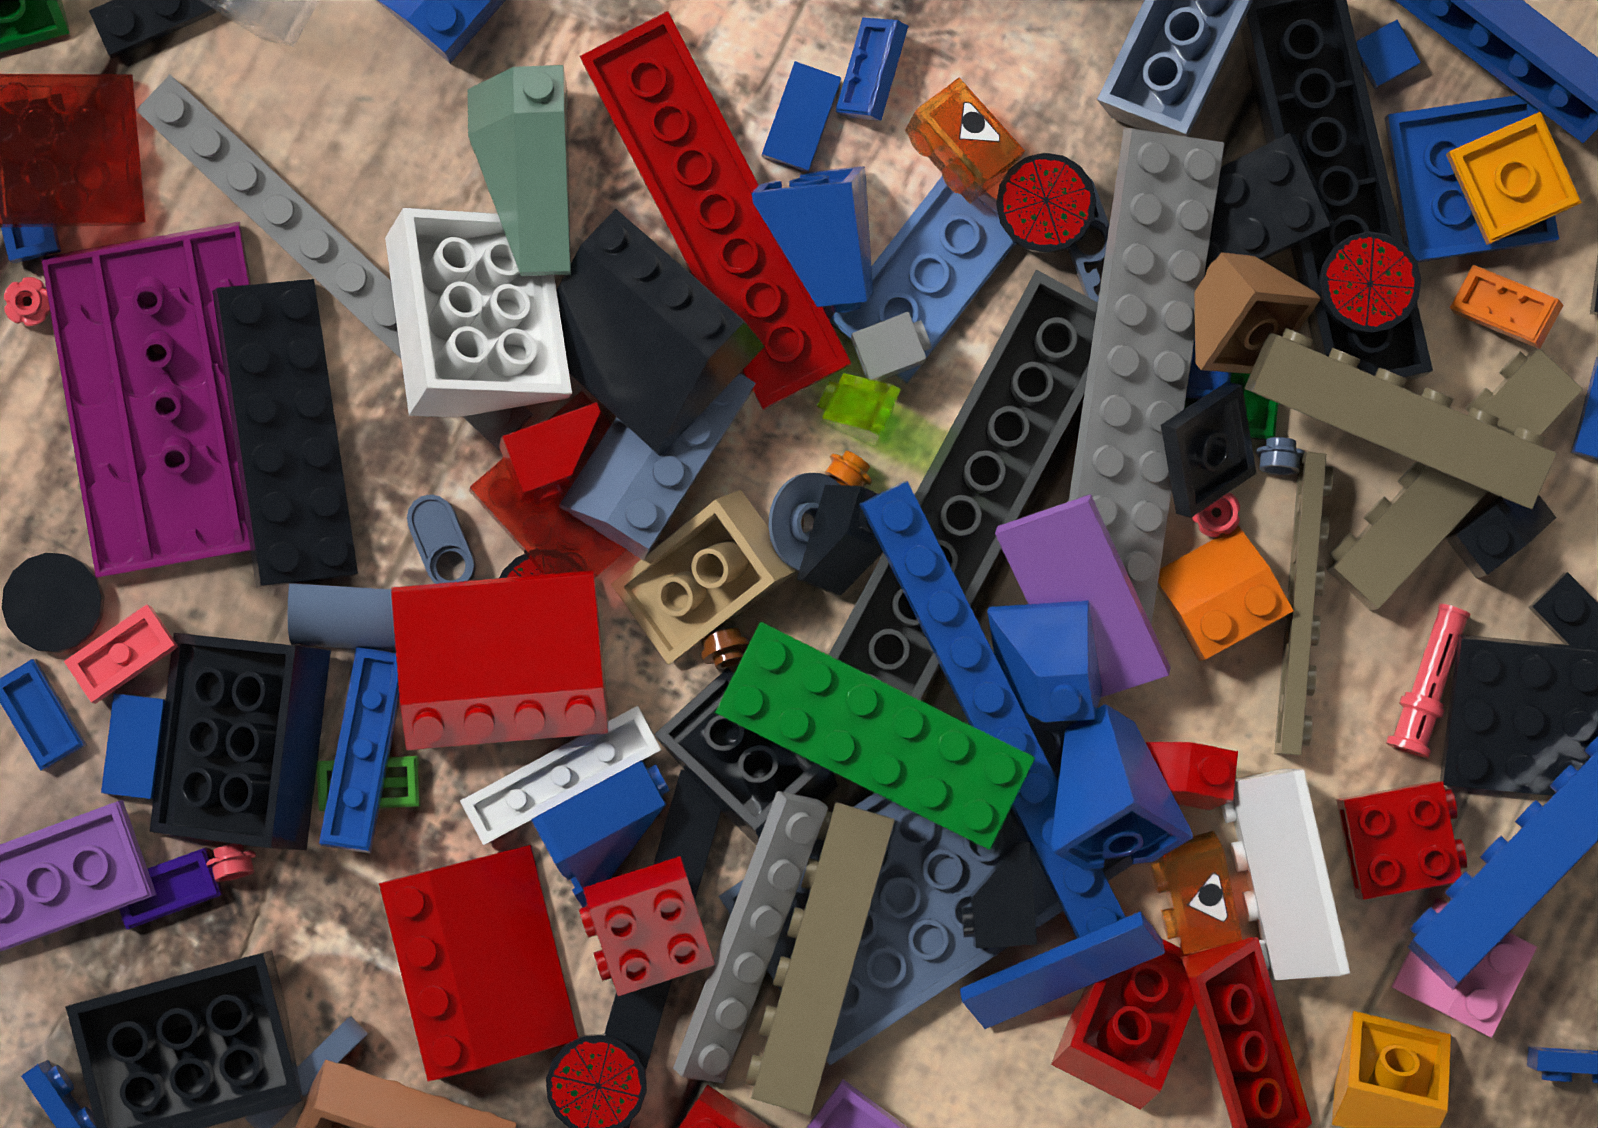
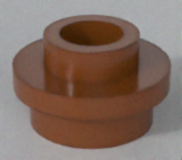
(724, 648)

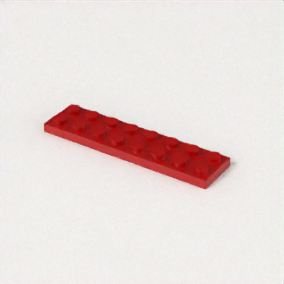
(708, 203)

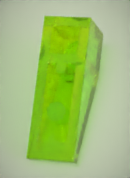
(858, 407)

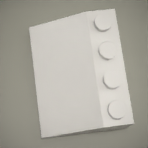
(468, 321)
(1285, 876)

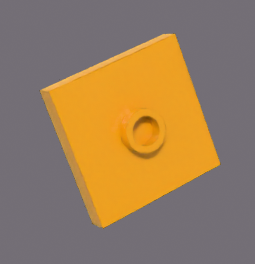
(1513, 178)

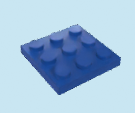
(1429, 198)

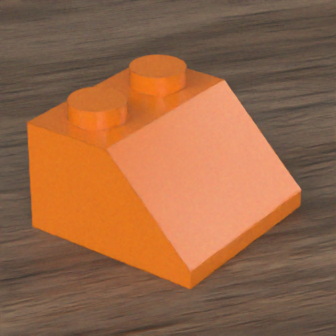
(1222, 593)

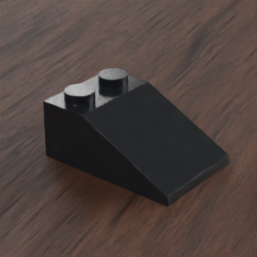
(737, 765)

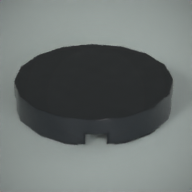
(52, 602)

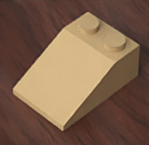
(703, 576)

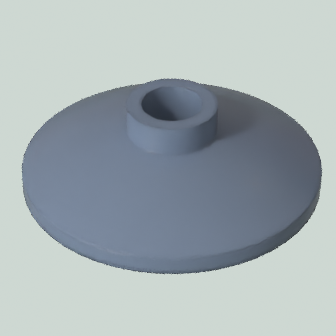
(796, 499)

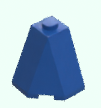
(823, 233)
(1113, 796)
(602, 825)

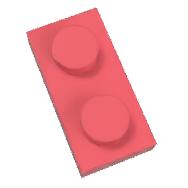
(121, 654)

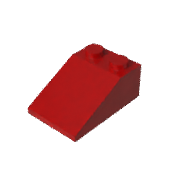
(1129, 1028)

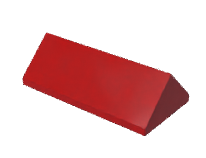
(1246, 1036)

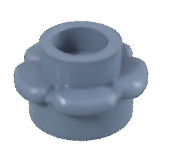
(1280, 456)

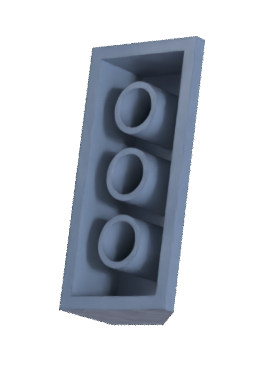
(1171, 62)
(635, 492)

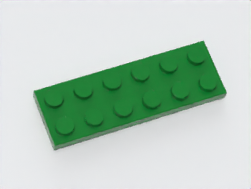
(875, 735)

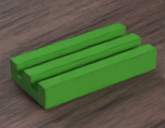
(412, 781)

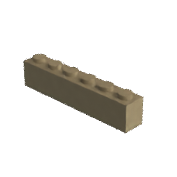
(1399, 419)
(1433, 502)
(821, 958)

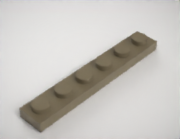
(1301, 626)

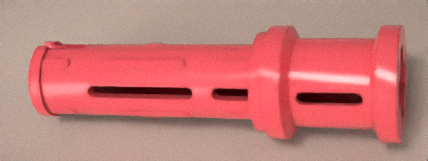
(1423, 703)

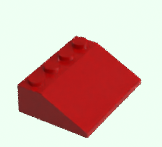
(499, 660)
(479, 962)

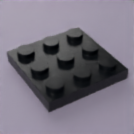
(1519, 713)

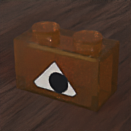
(963, 140)
(1197, 894)

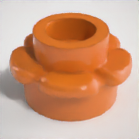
(849, 469)

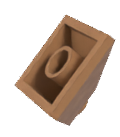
(1238, 308)

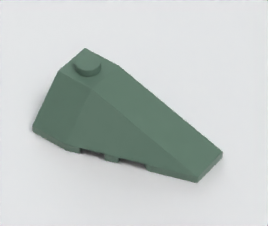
(524, 155)

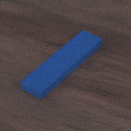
(362, 752)
(1062, 970)

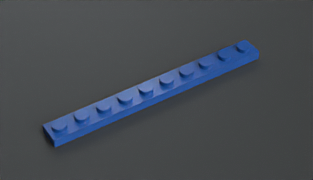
(983, 692)

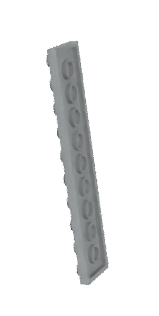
(1144, 340)

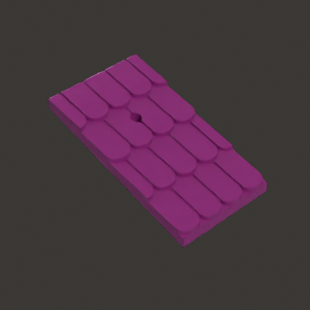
(145, 423)

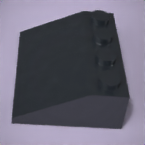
(647, 333)
(240, 741)
(188, 1048)

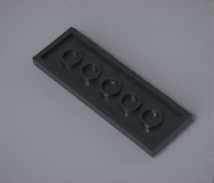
(285, 432)

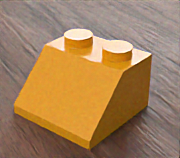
(1391, 1075)

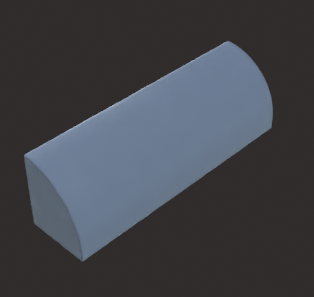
(340, 617)

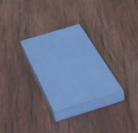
(933, 266)

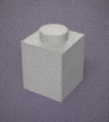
(891, 347)

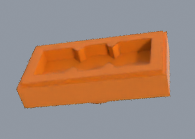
(1506, 306)

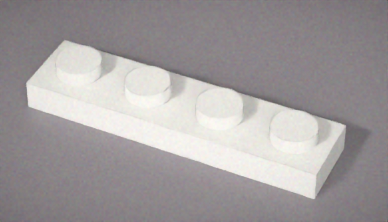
(559, 775)

